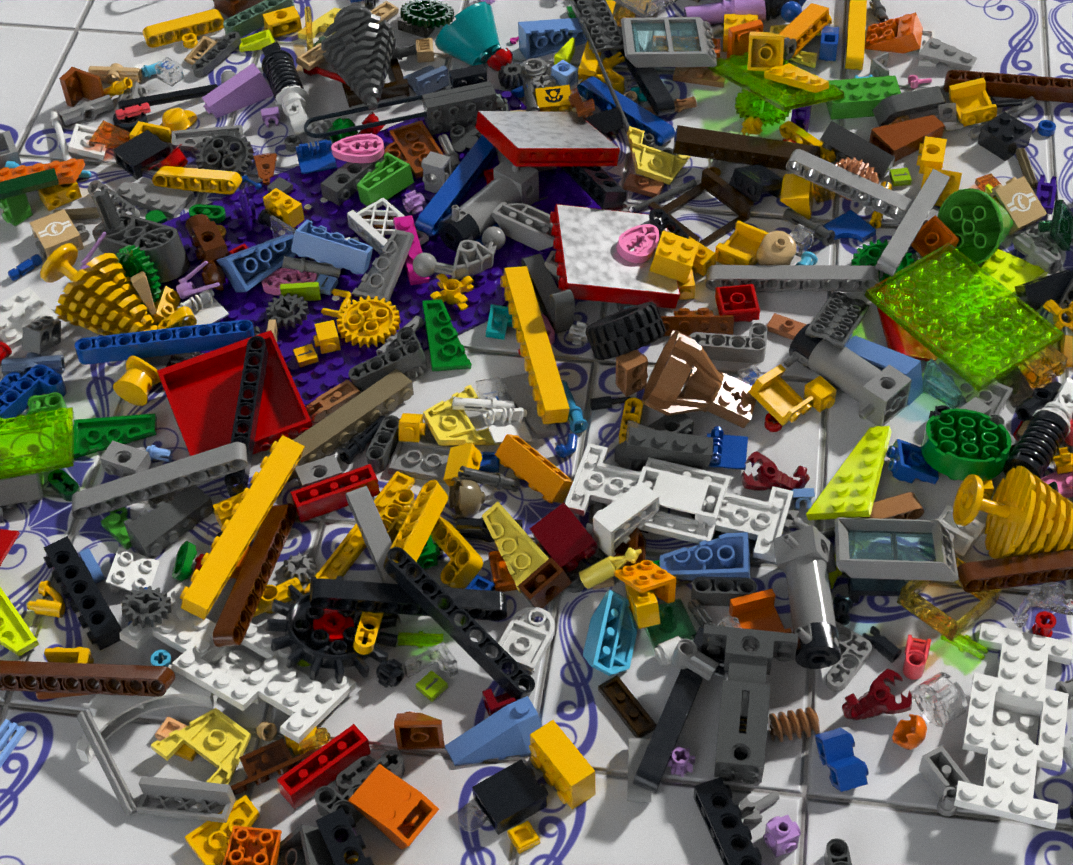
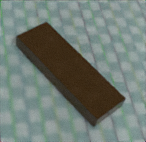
(627, 707)

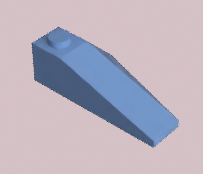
(716, 558)
(497, 736)

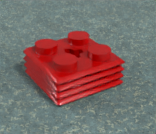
(738, 301)

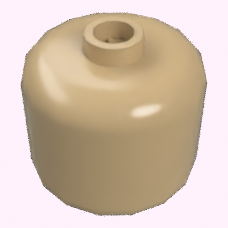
(776, 249)

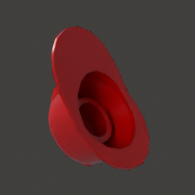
(175, 159)

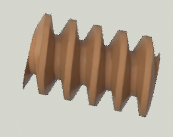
(793, 723)

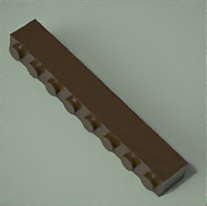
(736, 147)

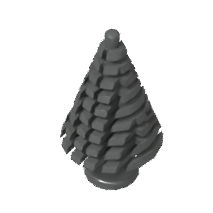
(360, 51)

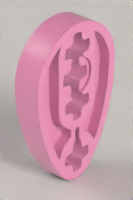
(354, 149)
(638, 235)
(282, 276)

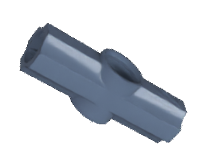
(23, 365)

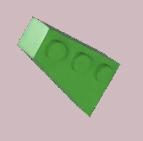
(385, 180)

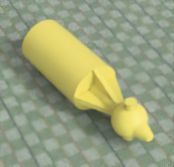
(605, 568)

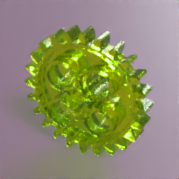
(751, 105)

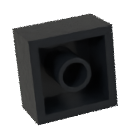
(1004, 136)

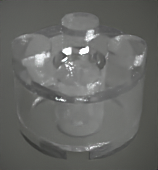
(939, 700)

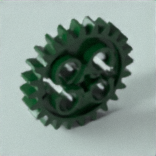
(427, 13)

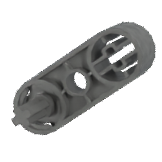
(156, 239)

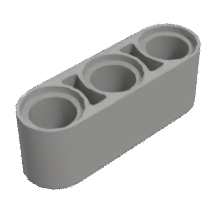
(636, 751)

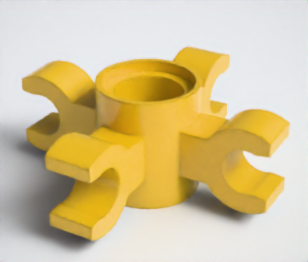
(452, 290)
(1052, 307)

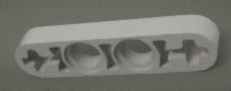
(115, 199)

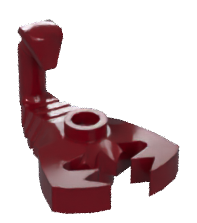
(770, 476)
(877, 699)

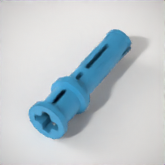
(575, 413)

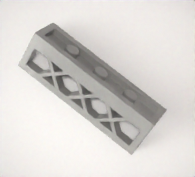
(188, 794)

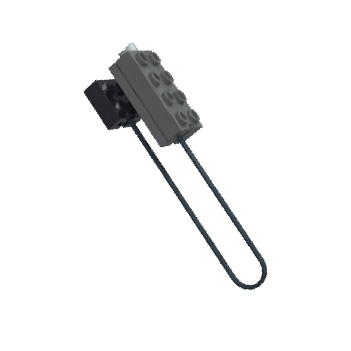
(442, 109)

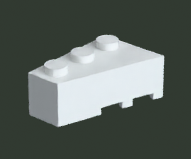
(623, 516)

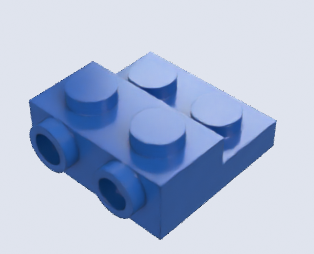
(908, 463)

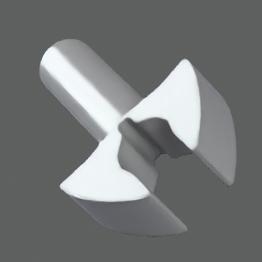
(794, 522)
(756, 807)

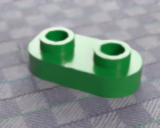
(213, 212)
(183, 562)

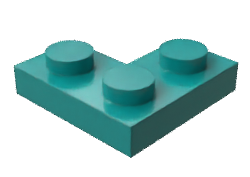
(498, 322)

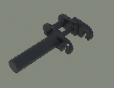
(1007, 103)

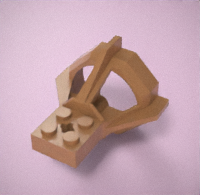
(703, 388)

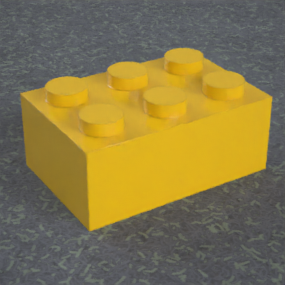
(562, 765)

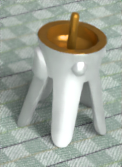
(715, 167)

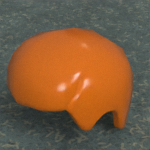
(910, 733)

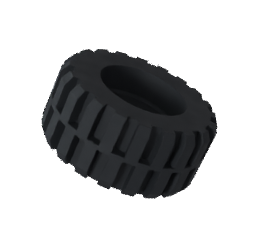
(625, 331)

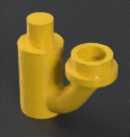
(46, 607)

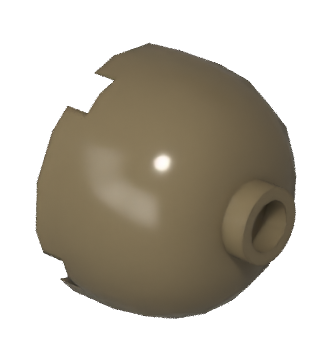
(465, 498)

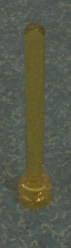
(308, 23)

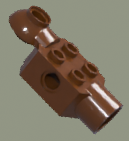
(209, 247)

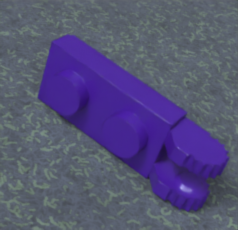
(1046, 193)

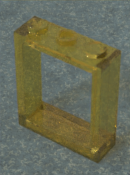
(938, 619)

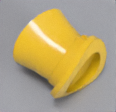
(136, 381)

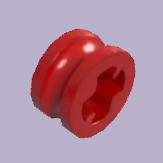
(770, 426)

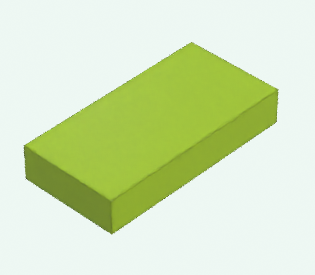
(309, 290)

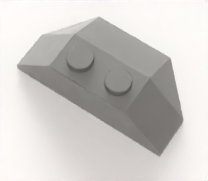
(525, 224)

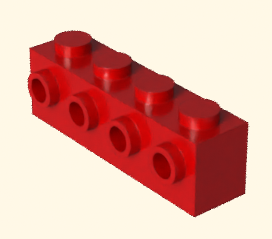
(331, 493)
(323, 766)

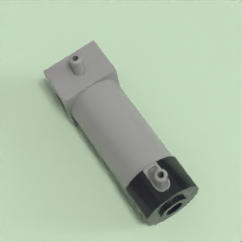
(472, 218)
(879, 392)
(807, 561)

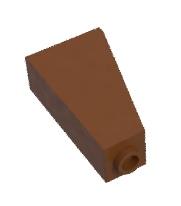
(905, 137)

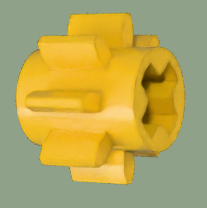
(752, 126)

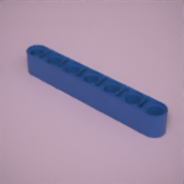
(636, 115)

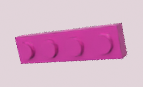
(407, 224)

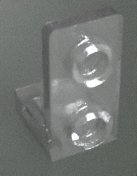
(434, 654)

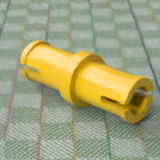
(118, 87)

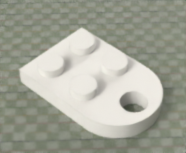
(526, 639)

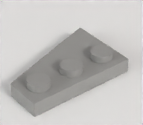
(942, 52)

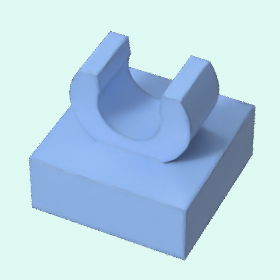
(803, 495)

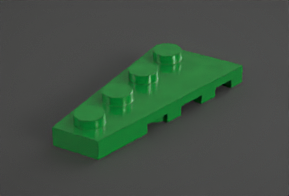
(442, 338)
(97, 433)

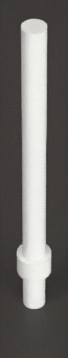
(56, 122)

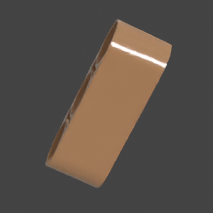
(898, 507)

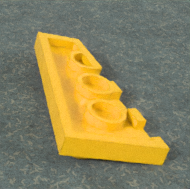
(796, 77)

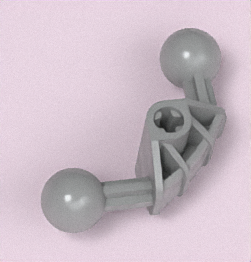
(469, 260)

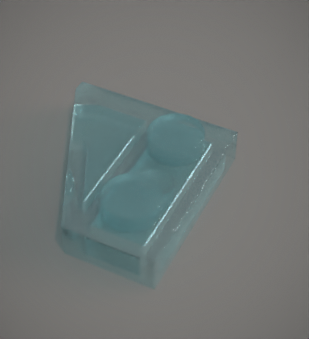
(940, 385)

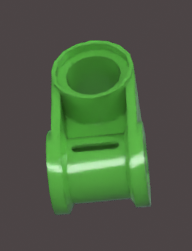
(45, 403)

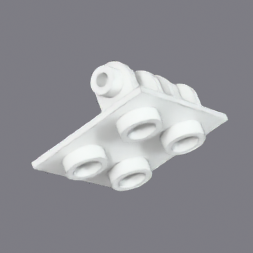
(205, 308)
(504, 422)
(131, 571)

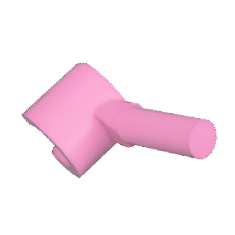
(914, 81)

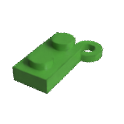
(115, 526)

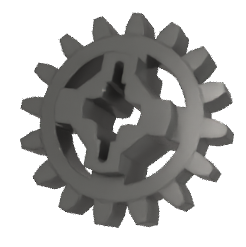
(287, 310)
(146, 606)

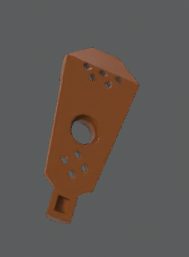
(265, 166)

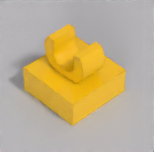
(1064, 461)

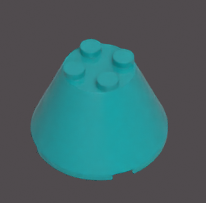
(471, 36)

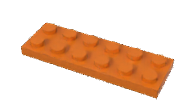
(66, 171)

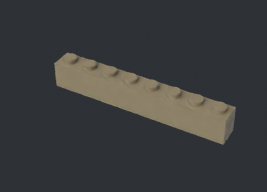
(353, 417)

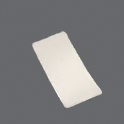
(154, 59)

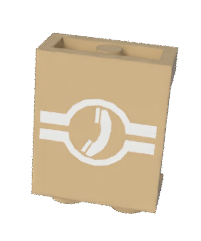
(1019, 202)
(56, 231)

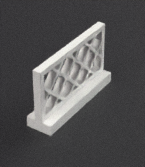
(365, 229)

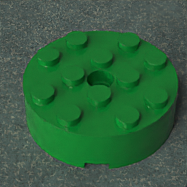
(965, 444)

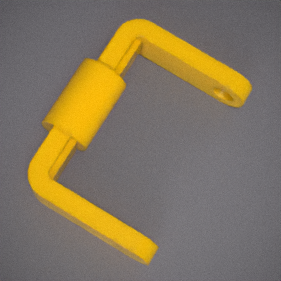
(334, 313)

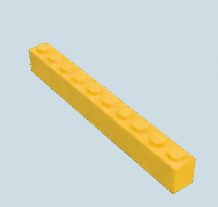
(534, 345)
(242, 527)

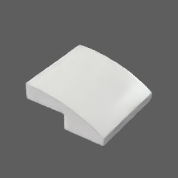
(963, 536)

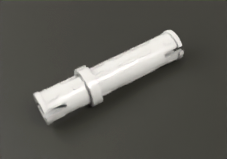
(473, 404)

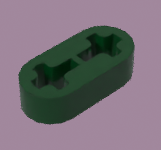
(60, 487)

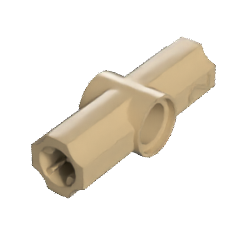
(116, 73)

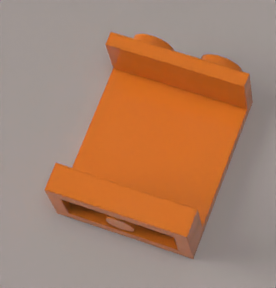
(757, 612)

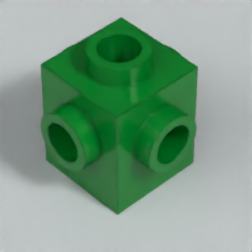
(341, 124)
(429, 554)

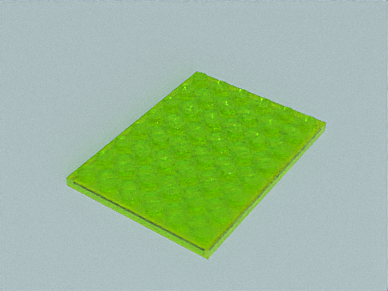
(963, 316)

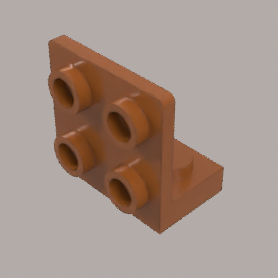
(80, 84)

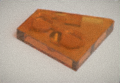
(109, 135)

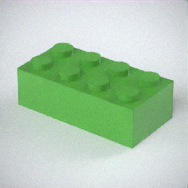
(861, 96)

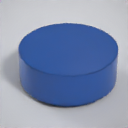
(1046, 128)

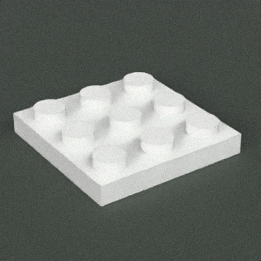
(19, 312)

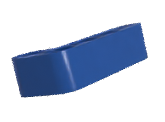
(36, 381)

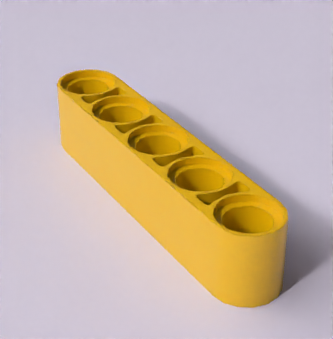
(173, 30)
(185, 179)
(421, 519)

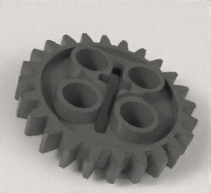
(226, 153)

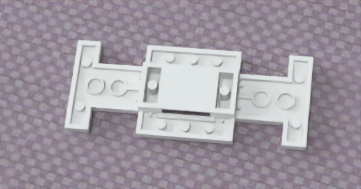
(687, 491)
(238, 675)
(1005, 726)

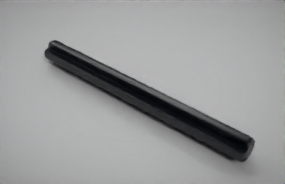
(168, 97)

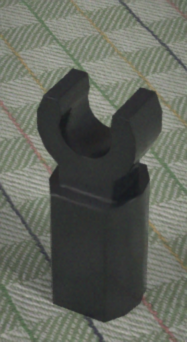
(883, 645)

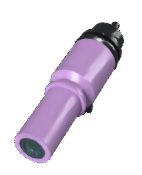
(714, 12)

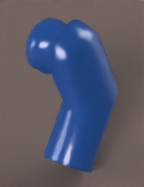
(568, 449)

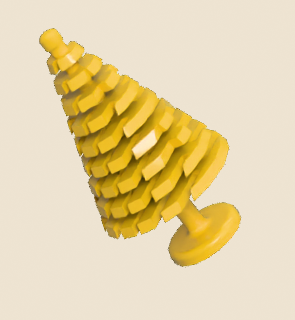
(98, 296)
(1021, 516)

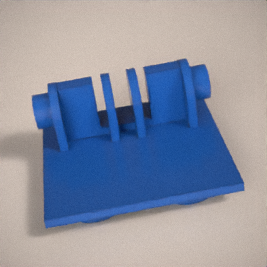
(315, 158)
(728, 450)

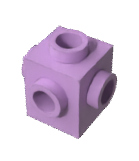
(782, 835)

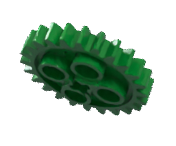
(870, 255)
(134, 262)

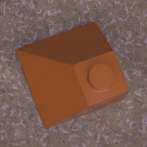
(418, 731)

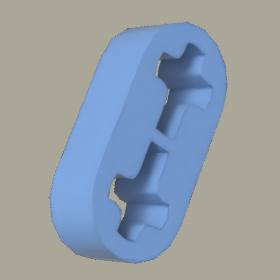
(91, 565)

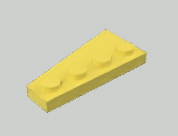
(513, 543)

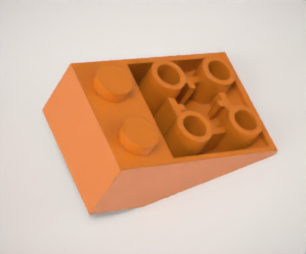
(895, 35)
(393, 806)
(253, 846)

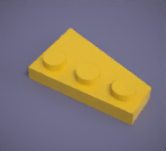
(212, 838)

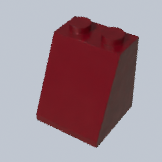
(564, 538)

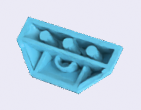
(611, 635)

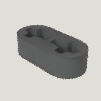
(353, 772)

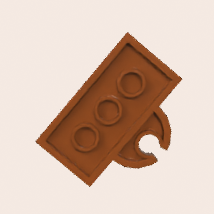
(412, 145)

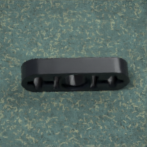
(666, 221)

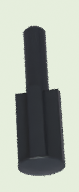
(605, 402)

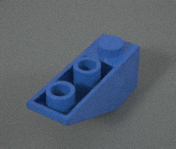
(829, 43)

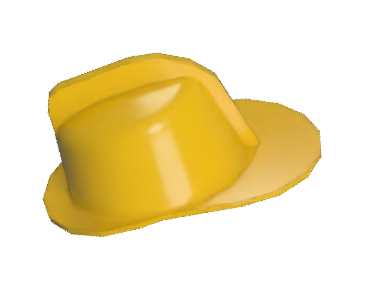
(178, 119)

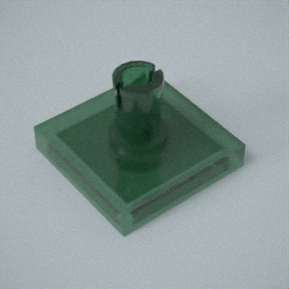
(1060, 226)
(673, 623)

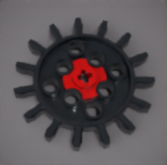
(334, 630)

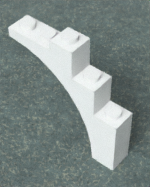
(115, 711)

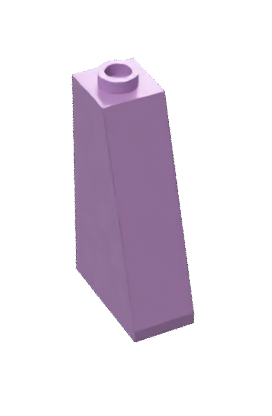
(237, 92)

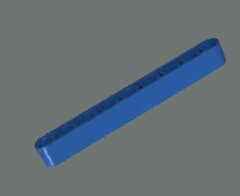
(456, 186)
(162, 341)

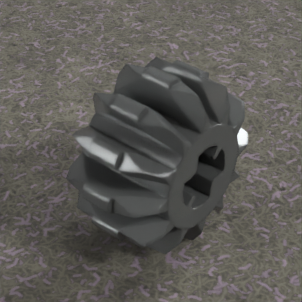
(512, 76)

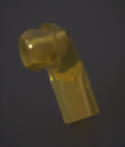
(321, 738)

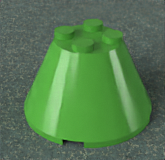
(977, 223)

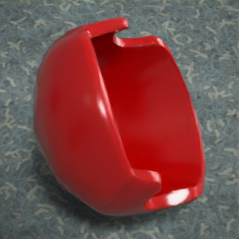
(500, 59)

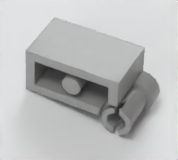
(943, 777)

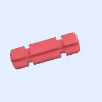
(133, 111)

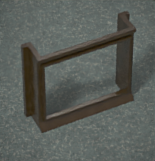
(390, 89)
(720, 190)

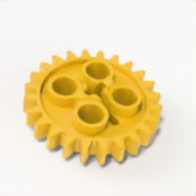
(368, 321)

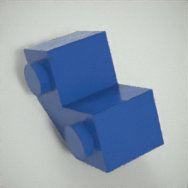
(837, 752)

